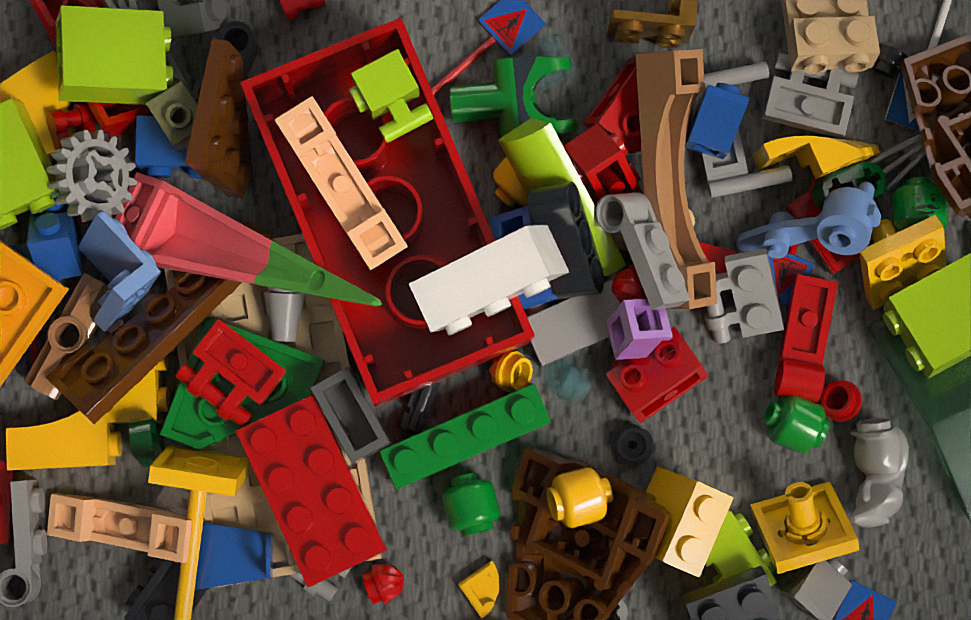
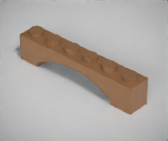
(666, 96)

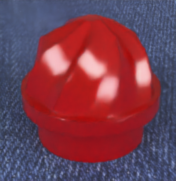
(628, 285)
(841, 400)
(383, 583)

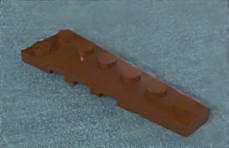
(105, 374)

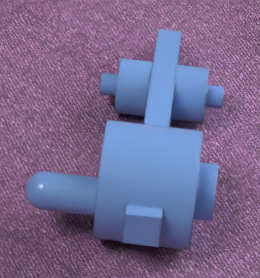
(841, 226)

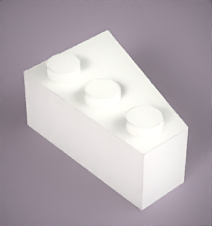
(489, 279)

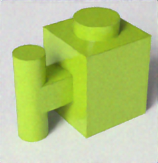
(387, 88)

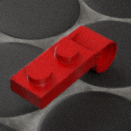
(805, 338)

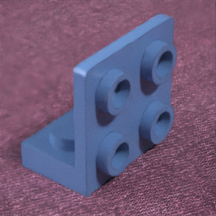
(123, 265)

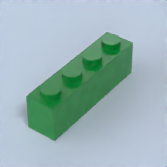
(465, 436)

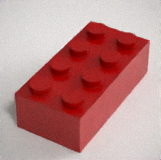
(311, 491)

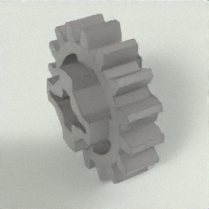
(90, 175)

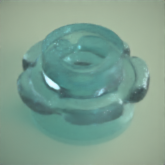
(574, 384)

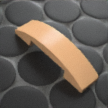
(340, 183)
(120, 524)

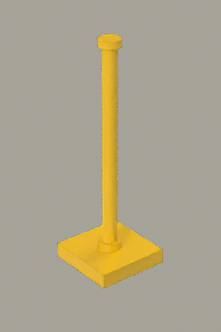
(201, 473)

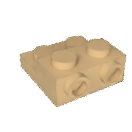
(830, 35)

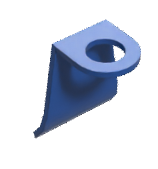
(233, 556)

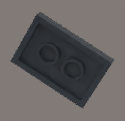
(734, 598)

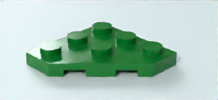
(195, 420)

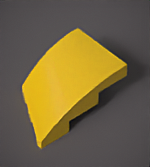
(38, 90)
(818, 153)

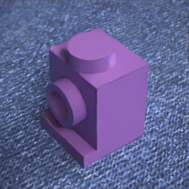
(637, 329)

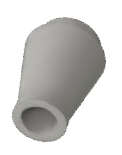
(283, 313)

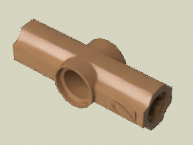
(79, 312)

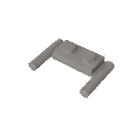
(731, 173)

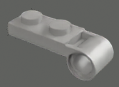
(647, 247)
(28, 542)

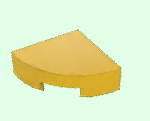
(482, 588)

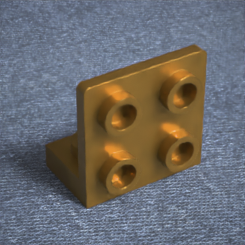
(667, 29)

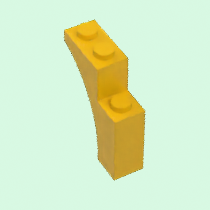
(77, 440)

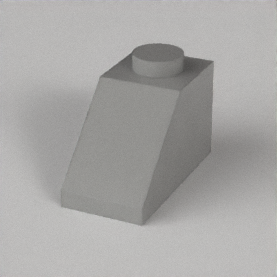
(819, 588)

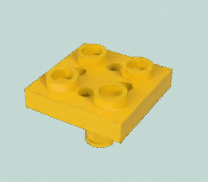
(901, 258)
(802, 519)

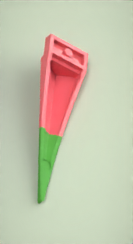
(203, 241)

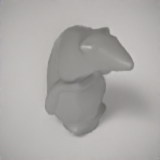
(882, 455)

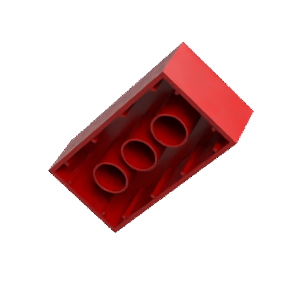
(423, 193)

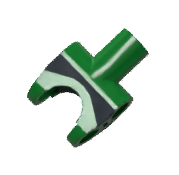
(510, 95)

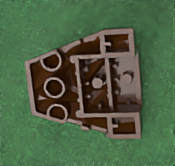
(941, 102)
(581, 568)

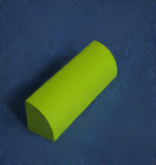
(542, 161)

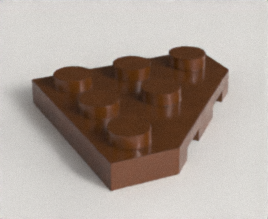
(220, 127)

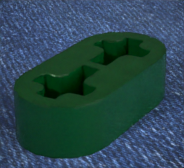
(847, 178)
(146, 440)

